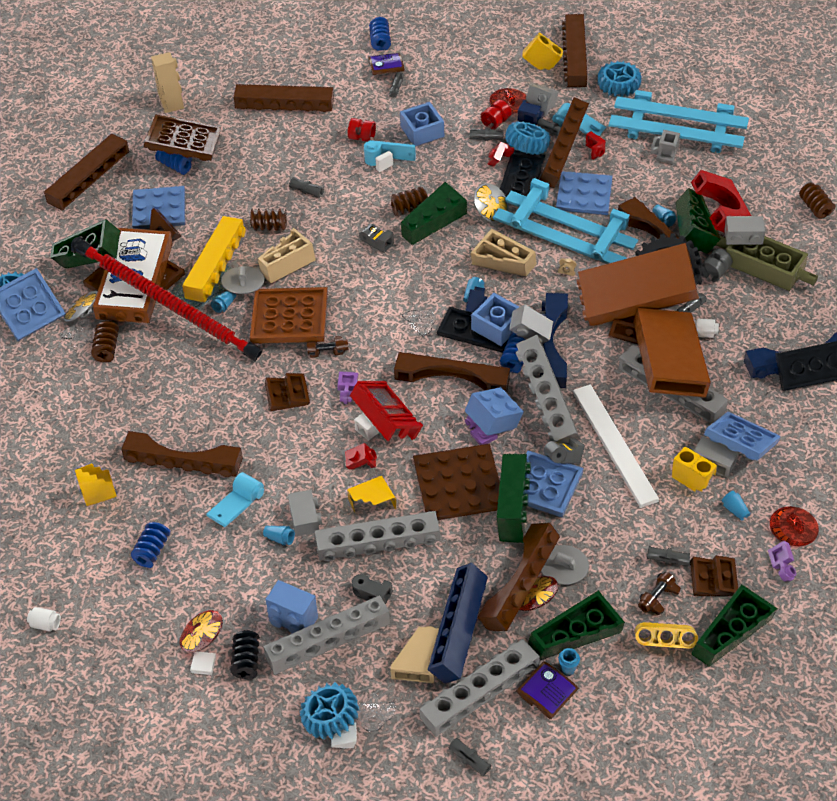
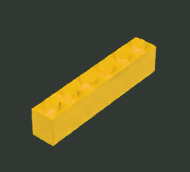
(213, 259)

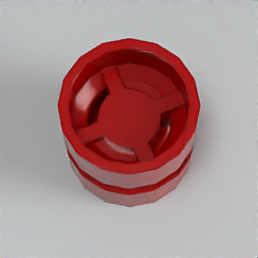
(496, 114)
(367, 128)

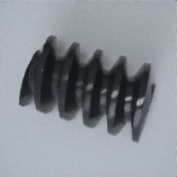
(245, 654)

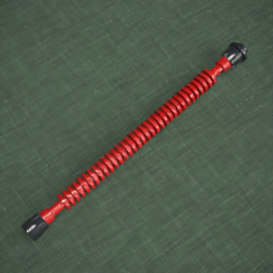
(165, 298)

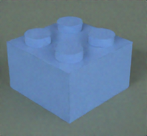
(422, 124)
(494, 319)
(494, 411)
(291, 607)

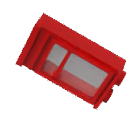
(385, 409)

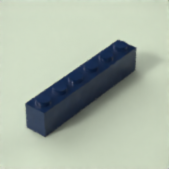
(458, 623)

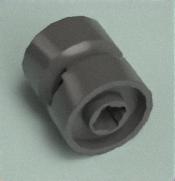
(717, 264)

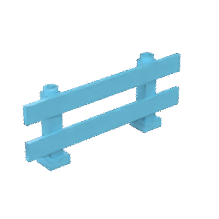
(642, 104)
(531, 203)

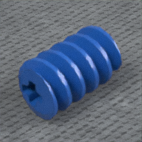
(380, 34)
(174, 161)
(509, 358)
(149, 544)

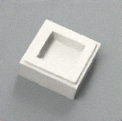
(384, 161)
(203, 663)

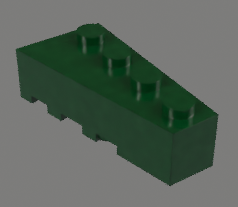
(433, 214)
(695, 221)
(102, 236)
(513, 497)
(734, 624)
(576, 627)

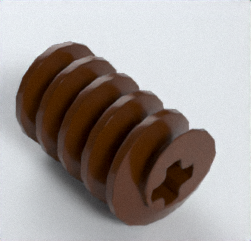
(407, 200)
(816, 200)
(268, 220)
(104, 341)

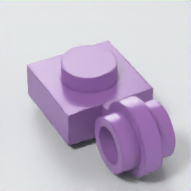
(346, 384)
(478, 434)
(780, 558)

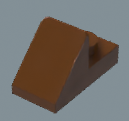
(160, 223)

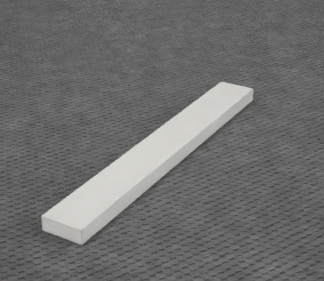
(616, 446)

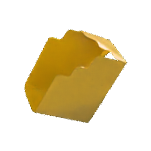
(542, 52)
(692, 469)
(95, 484)
(373, 490)

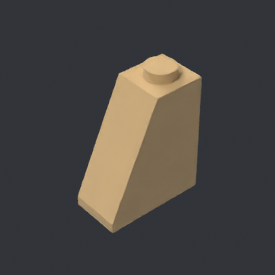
(415, 657)

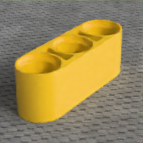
(676, 639)

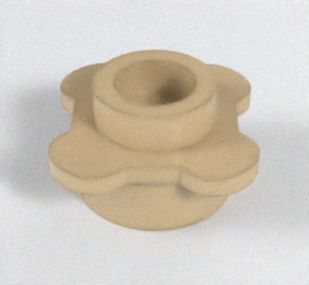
(567, 263)

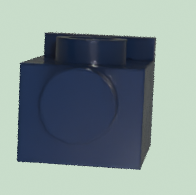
(529, 113)
(475, 299)

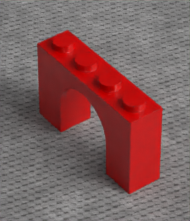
(722, 191)

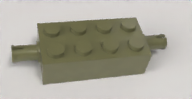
(771, 262)

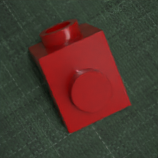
(595, 143)
(498, 151)
(359, 456)

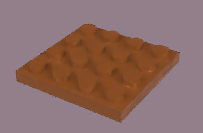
(289, 315)

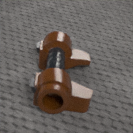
(338, 346)
(649, 601)

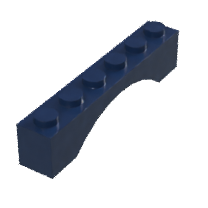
(556, 310)
(763, 362)

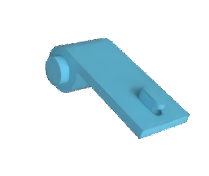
(588, 124)
(376, 148)
(244, 492)

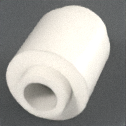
(706, 327)
(43, 619)

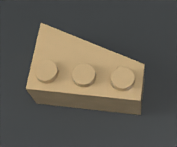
(167, 82)
(503, 254)
(288, 256)

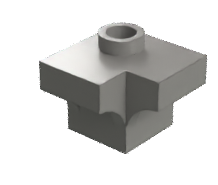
(542, 97)
(666, 146)

